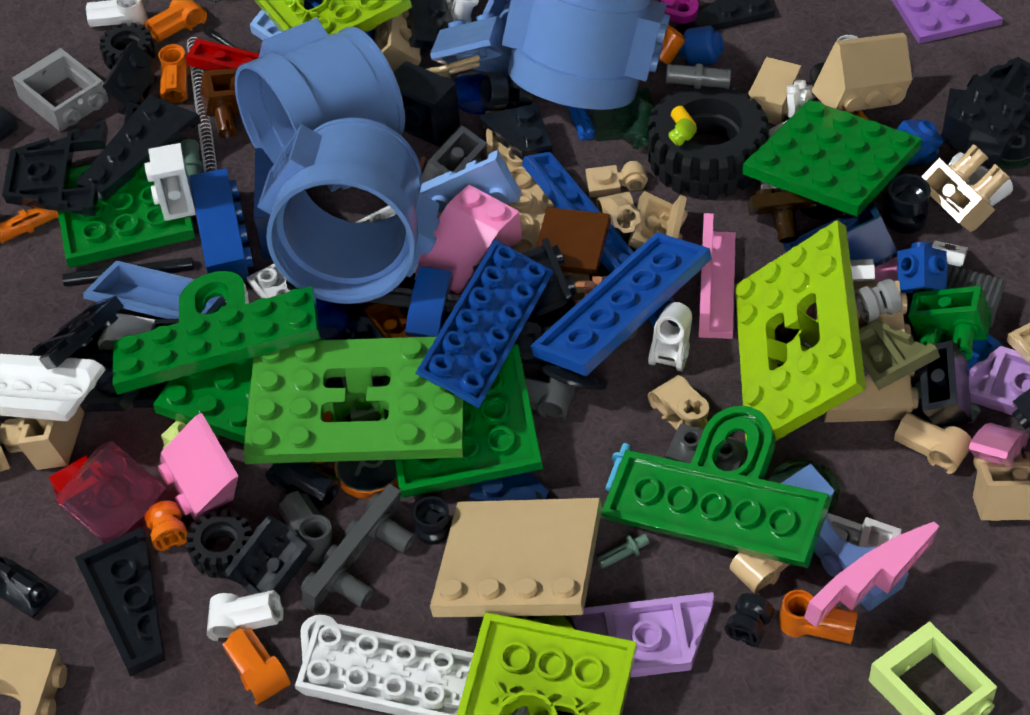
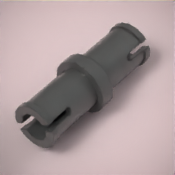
(698, 76)

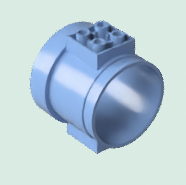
(584, 49)
(313, 80)
(336, 256)

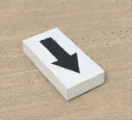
(955, 253)

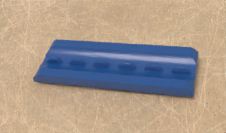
(485, 323)

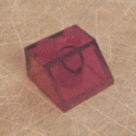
(109, 492)

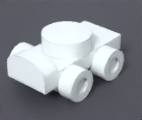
(798, 95)

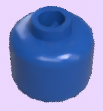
(702, 45)

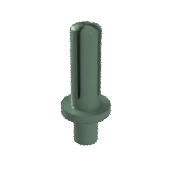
(623, 551)

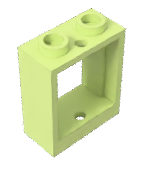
(909, 652)

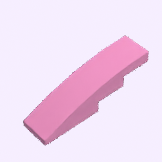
(998, 444)
(878, 567)

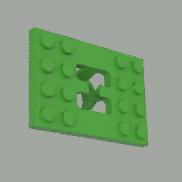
(292, 397)

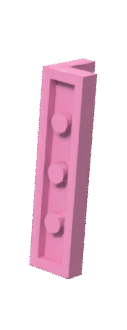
(717, 283)

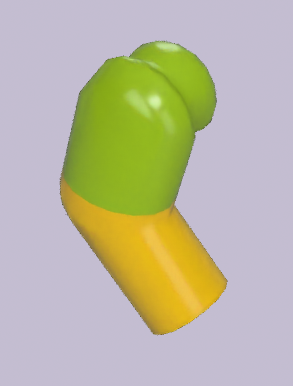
(684, 128)

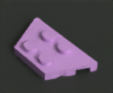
(999, 380)
(664, 629)

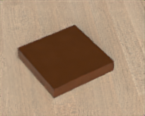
(579, 237)

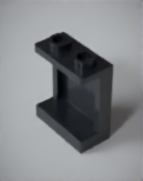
(559, 289)

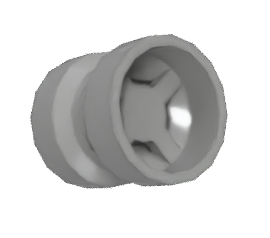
(878, 300)

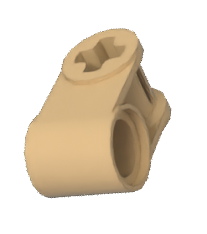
(680, 403)

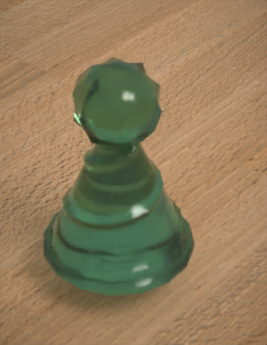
(638, 132)

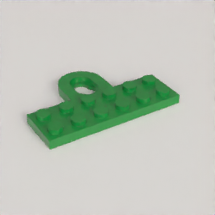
(214, 339)
(721, 506)

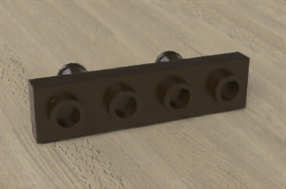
(783, 207)

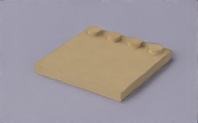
(518, 558)

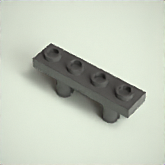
(334, 573)

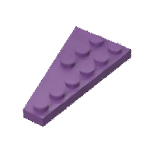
(945, 18)

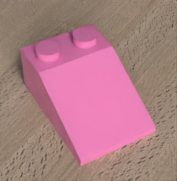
(467, 232)
(198, 469)

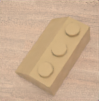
(865, 73)

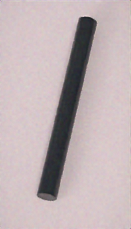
(91, 276)

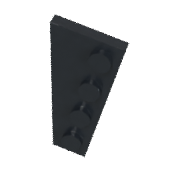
(125, 595)

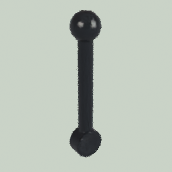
(211, 33)

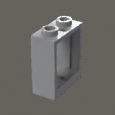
(58, 67)

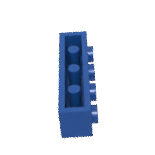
(218, 223)

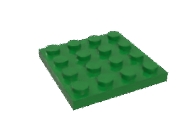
(832, 157)
(122, 223)
(216, 393)
(496, 439)

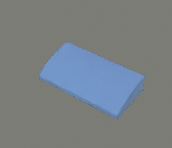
(145, 290)

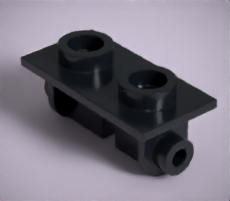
(23, 589)

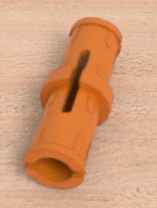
(25, 222)

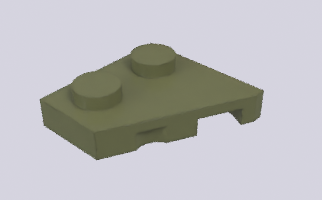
(892, 353)

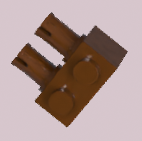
(220, 99)

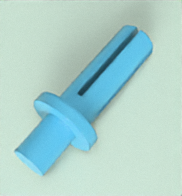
(617, 457)

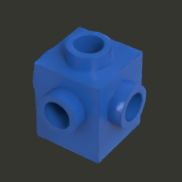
(930, 139)
(922, 268)

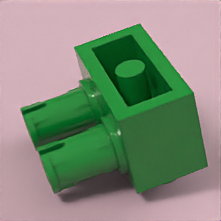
(951, 315)

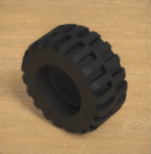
(707, 167)

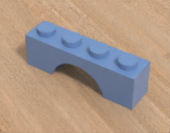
(831, 548)

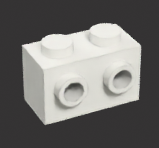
(171, 181)

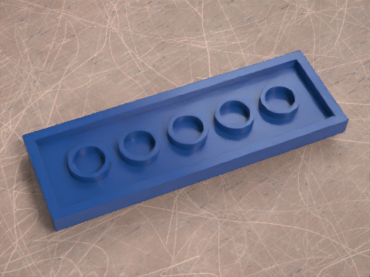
(620, 303)

